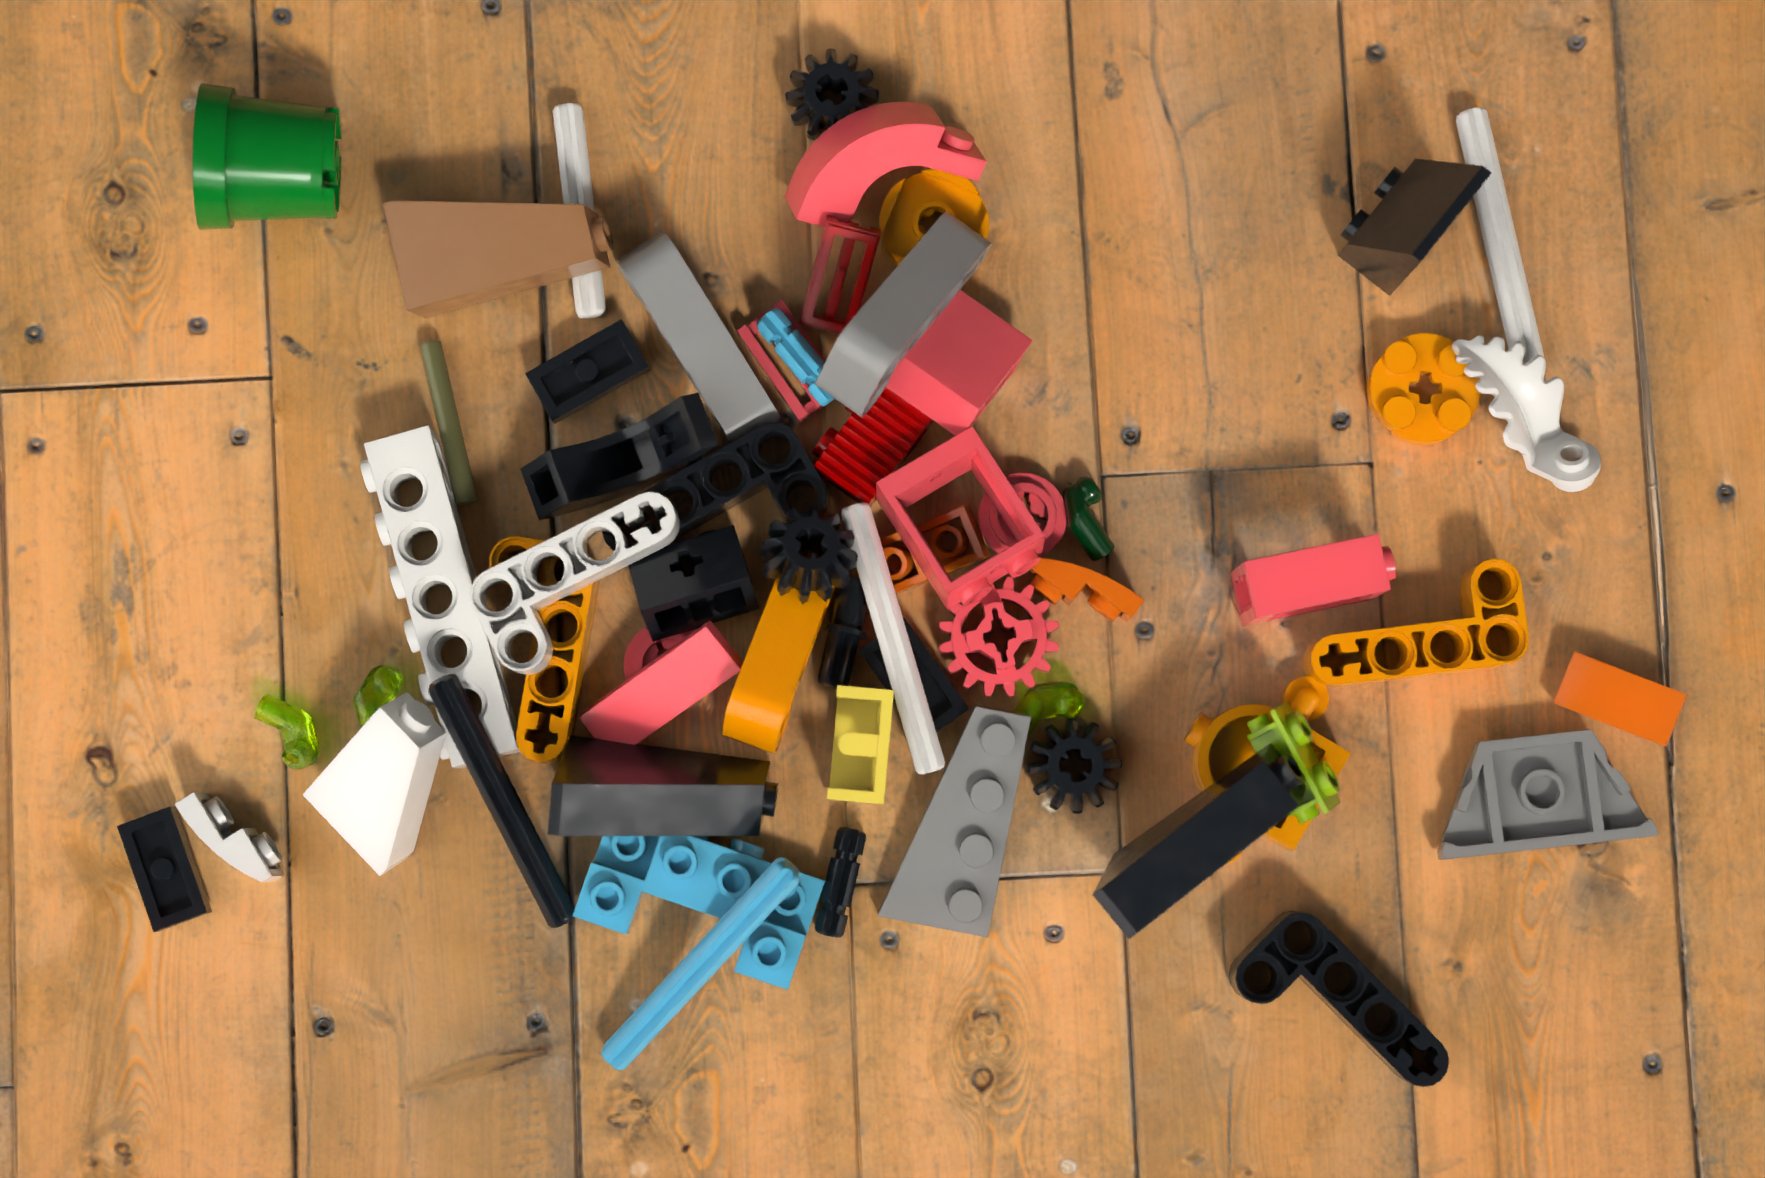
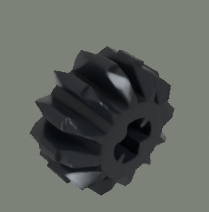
(837, 78)
(814, 535)
(1085, 751)

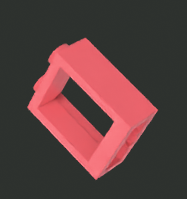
(937, 469)
(1312, 579)

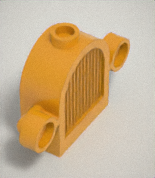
(1223, 745)

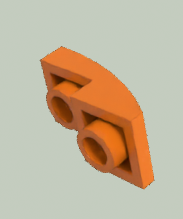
(952, 538)
(1065, 580)
(1620, 699)

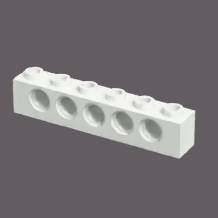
(420, 457)

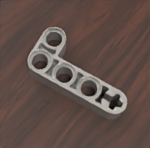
(901, 313)
(697, 336)

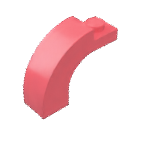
(868, 145)

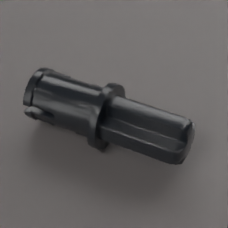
(843, 635)

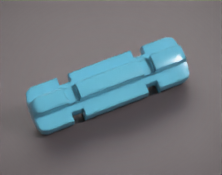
(794, 352)

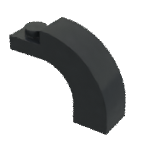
(620, 462)

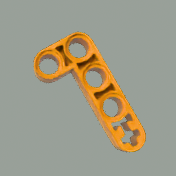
(1414, 640)
(567, 655)
(774, 668)

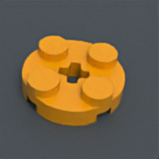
(921, 197)
(1401, 411)

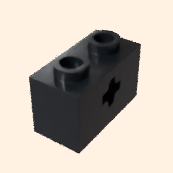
(693, 583)

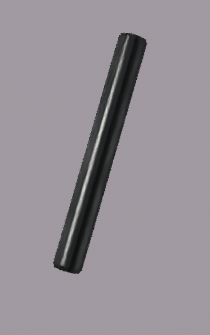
(502, 800)

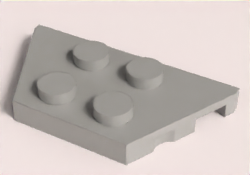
(1540, 797)

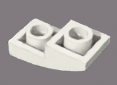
(245, 849)

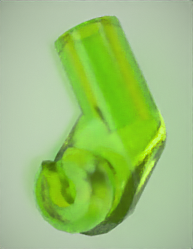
(376, 690)
(1050, 701)
(297, 731)

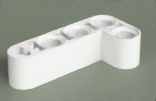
(579, 572)

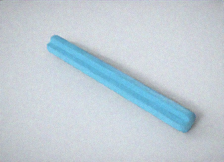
(701, 963)

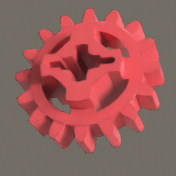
(1023, 631)

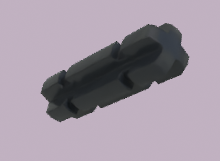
(840, 882)

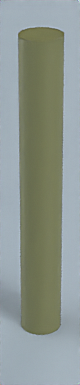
(448, 423)

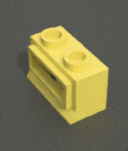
(861, 745)

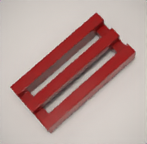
(851, 233)

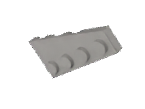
(960, 845)

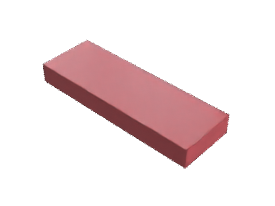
(663, 688)

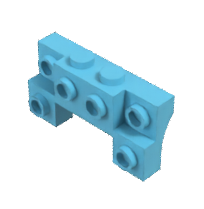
(703, 879)

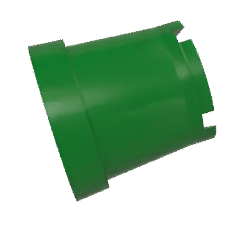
(263, 159)

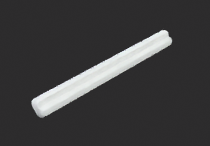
(1499, 234)
(893, 640)

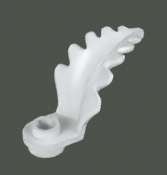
(1531, 411)

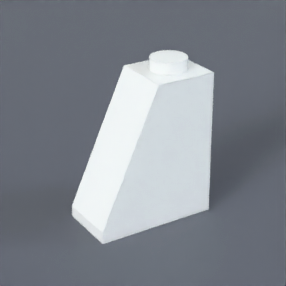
(382, 782)

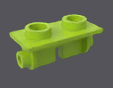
(1292, 735)

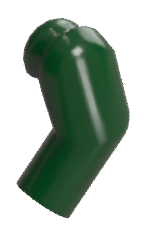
(1083, 521)

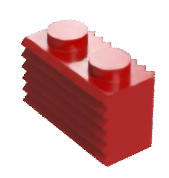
(870, 446)

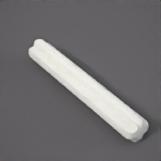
(577, 189)

